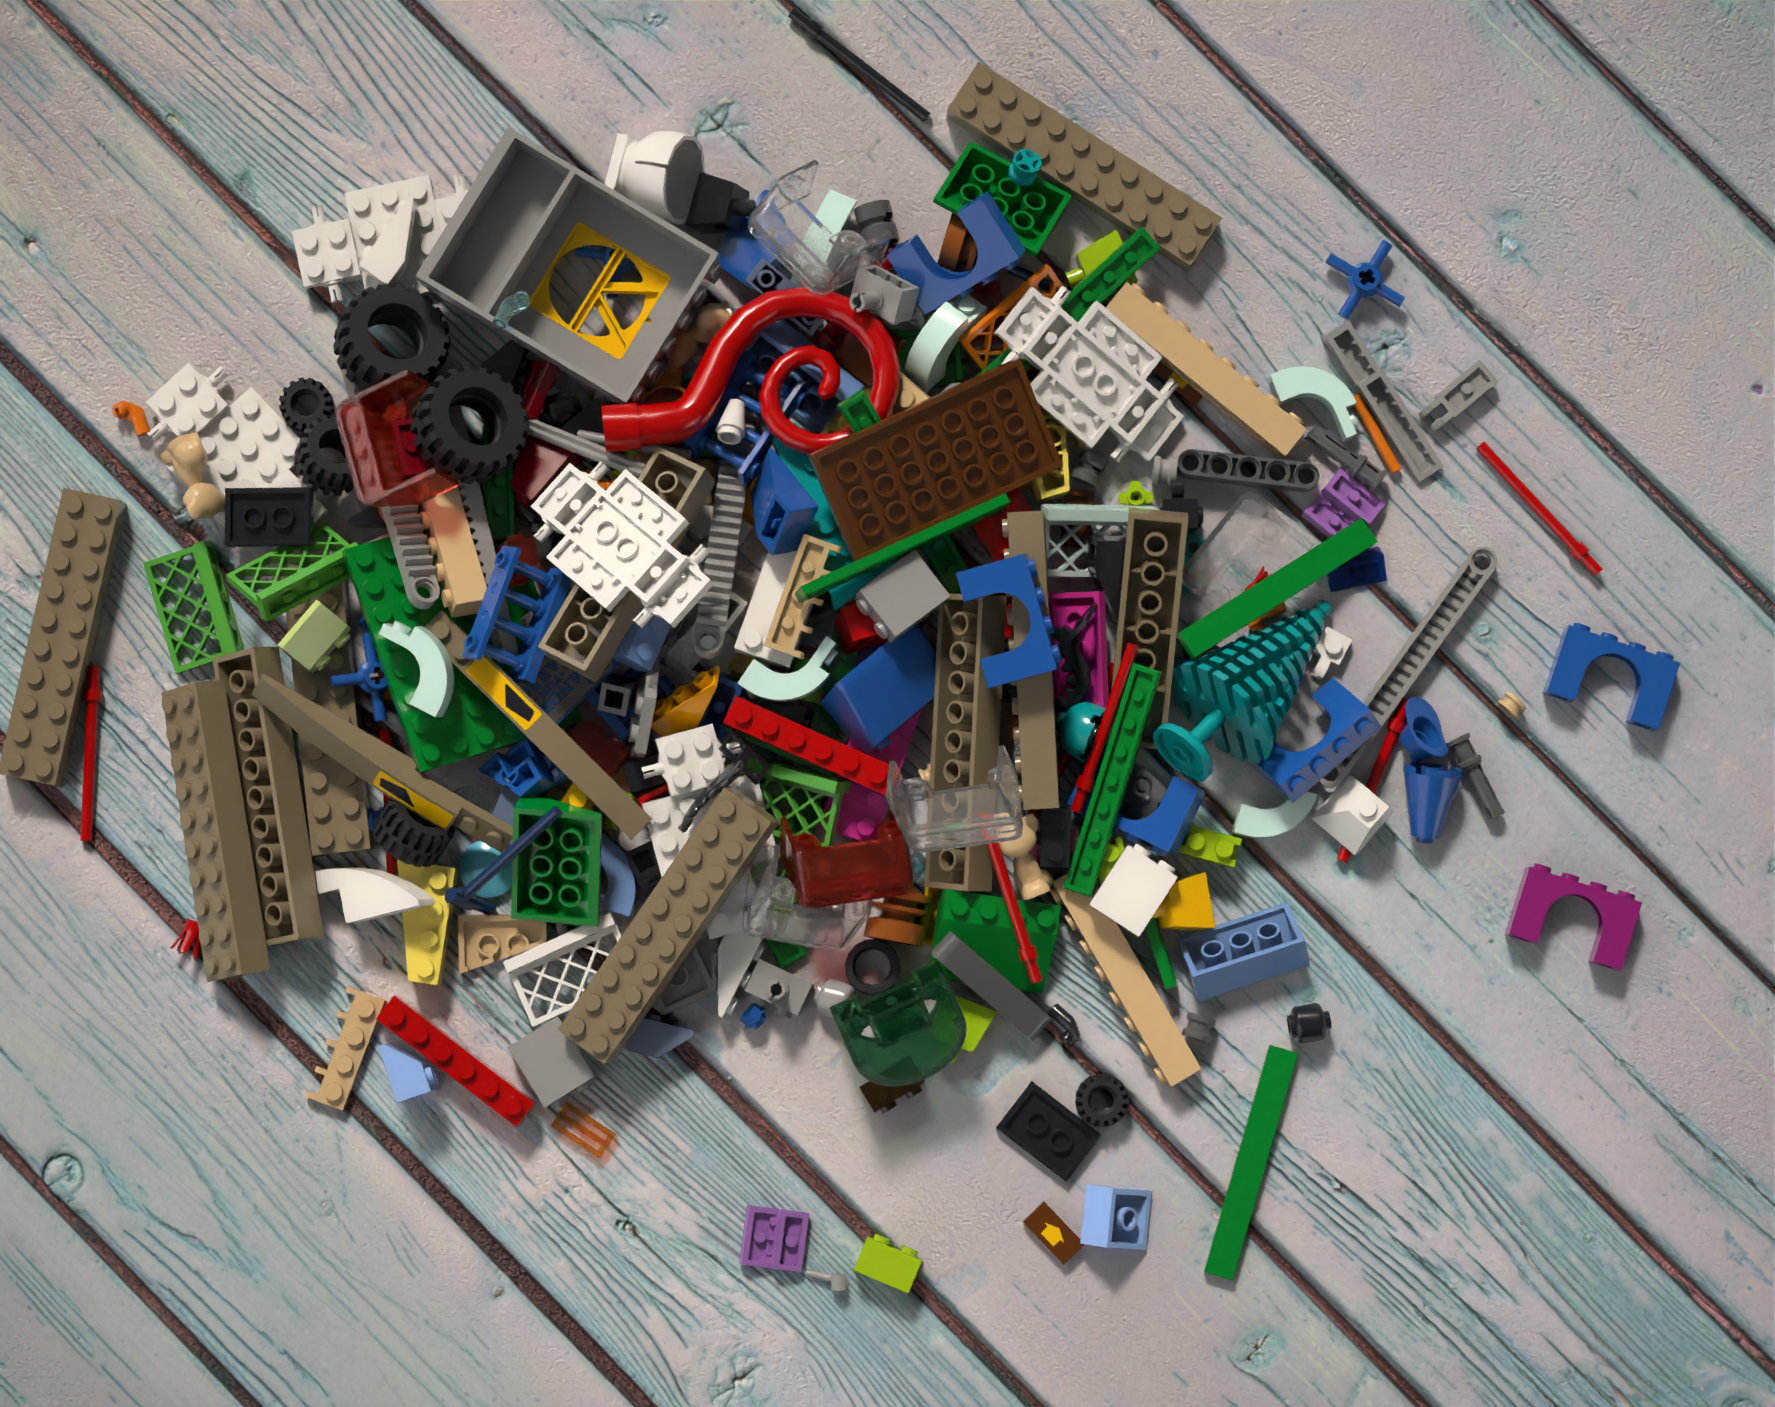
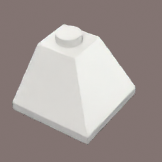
(1352, 814)

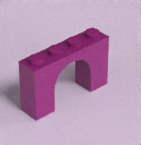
(1615, 912)

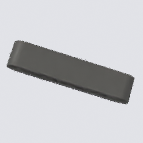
(1260, 464)
(991, 985)

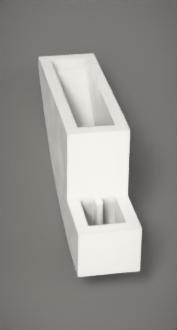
(370, 892)

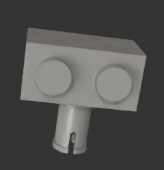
(883, 294)
(778, 988)

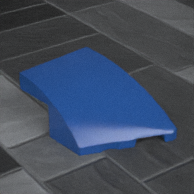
(742, 251)
(524, 769)

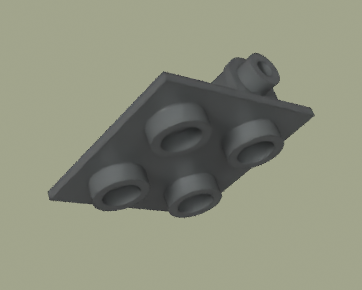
(1142, 795)

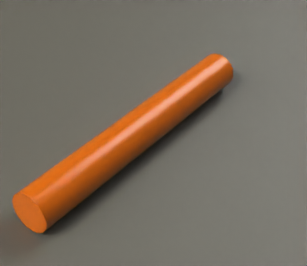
(1376, 435)

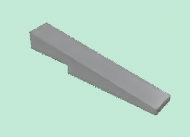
(1382, 400)

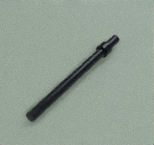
(815, 31)

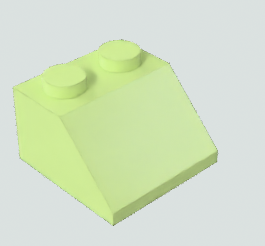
(315, 637)

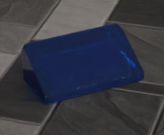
(1359, 571)

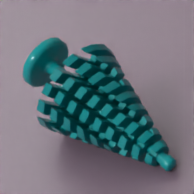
(1240, 693)

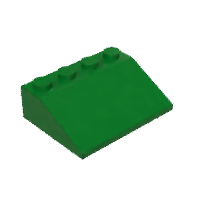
(1030, 209)
(561, 869)
(988, 930)

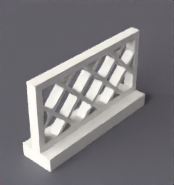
(555, 950)

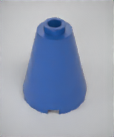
(1429, 797)

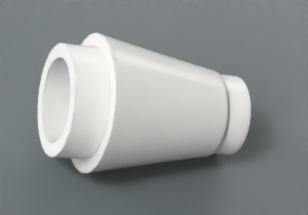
(732, 423)

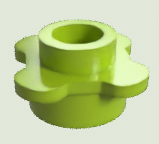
(1135, 489)

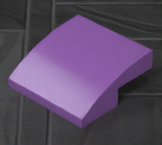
(1342, 504)
(774, 1238)

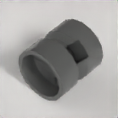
(875, 219)

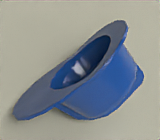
(1423, 731)

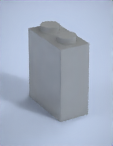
(901, 597)
(552, 1064)

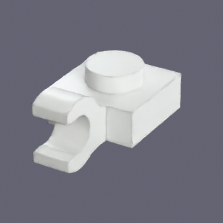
(1330, 649)

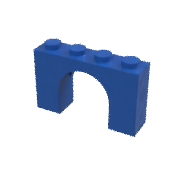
(996, 247)
(1016, 578)
(1652, 672)
(1349, 728)
(1164, 827)

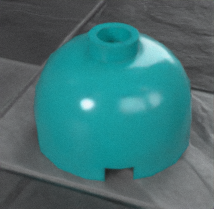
(1079, 729)

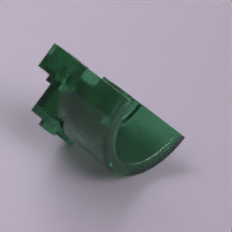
(908, 1038)

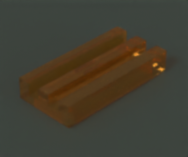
(604, 1143)

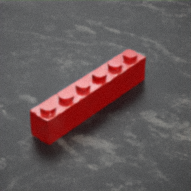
(808, 745)
(456, 1060)

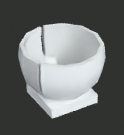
(657, 172)

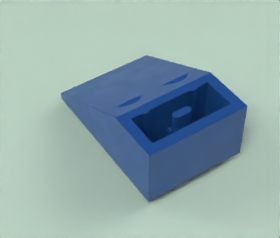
(780, 507)

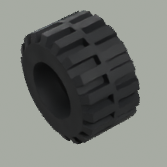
(314, 466)
(410, 836)

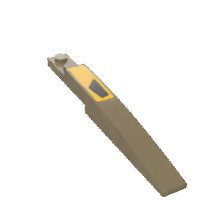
(541, 730)
(381, 765)

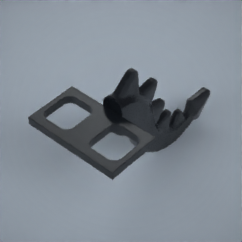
(1074, 661)
(732, 771)

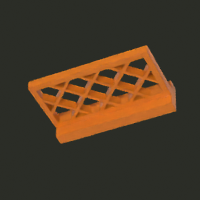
(1001, 310)

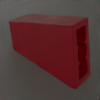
(538, 467)

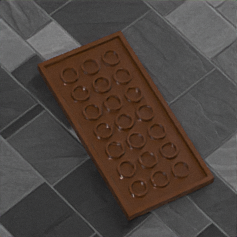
(935, 459)

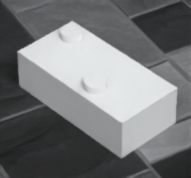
(762, 610)

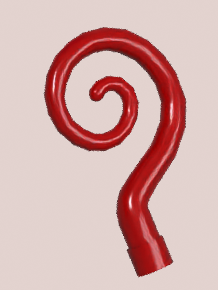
(634, 425)

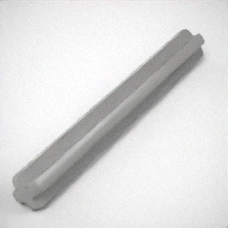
(584, 447)

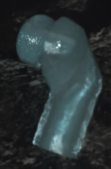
(510, 307)

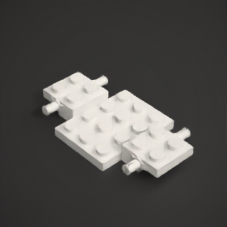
(331, 250)
(1091, 373)
(242, 441)
(621, 543)
(689, 765)

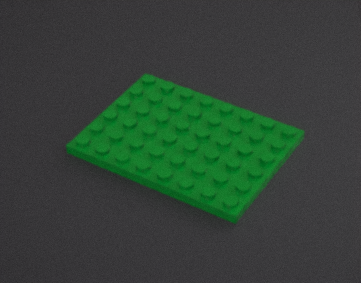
(471, 720)

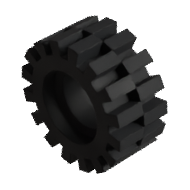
(300, 388)
(1119, 1094)

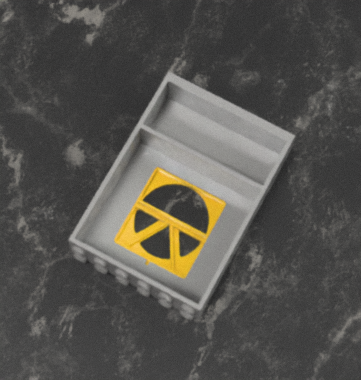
(515, 229)

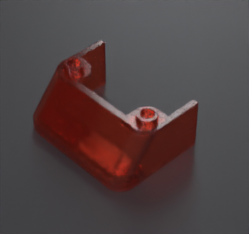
(370, 448)
(847, 870)

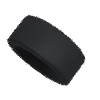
(856, 951)

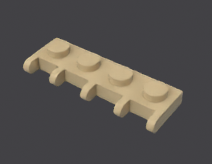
(790, 613)
(349, 1049)

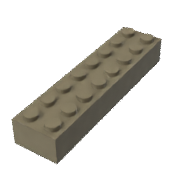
(1151, 601)
(584, 631)

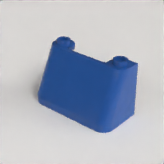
(884, 690)

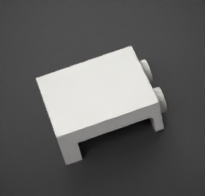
(1134, 889)

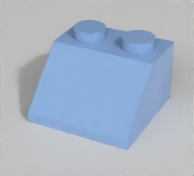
(407, 1073)
(1115, 1217)

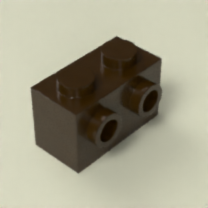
(884, 1097)

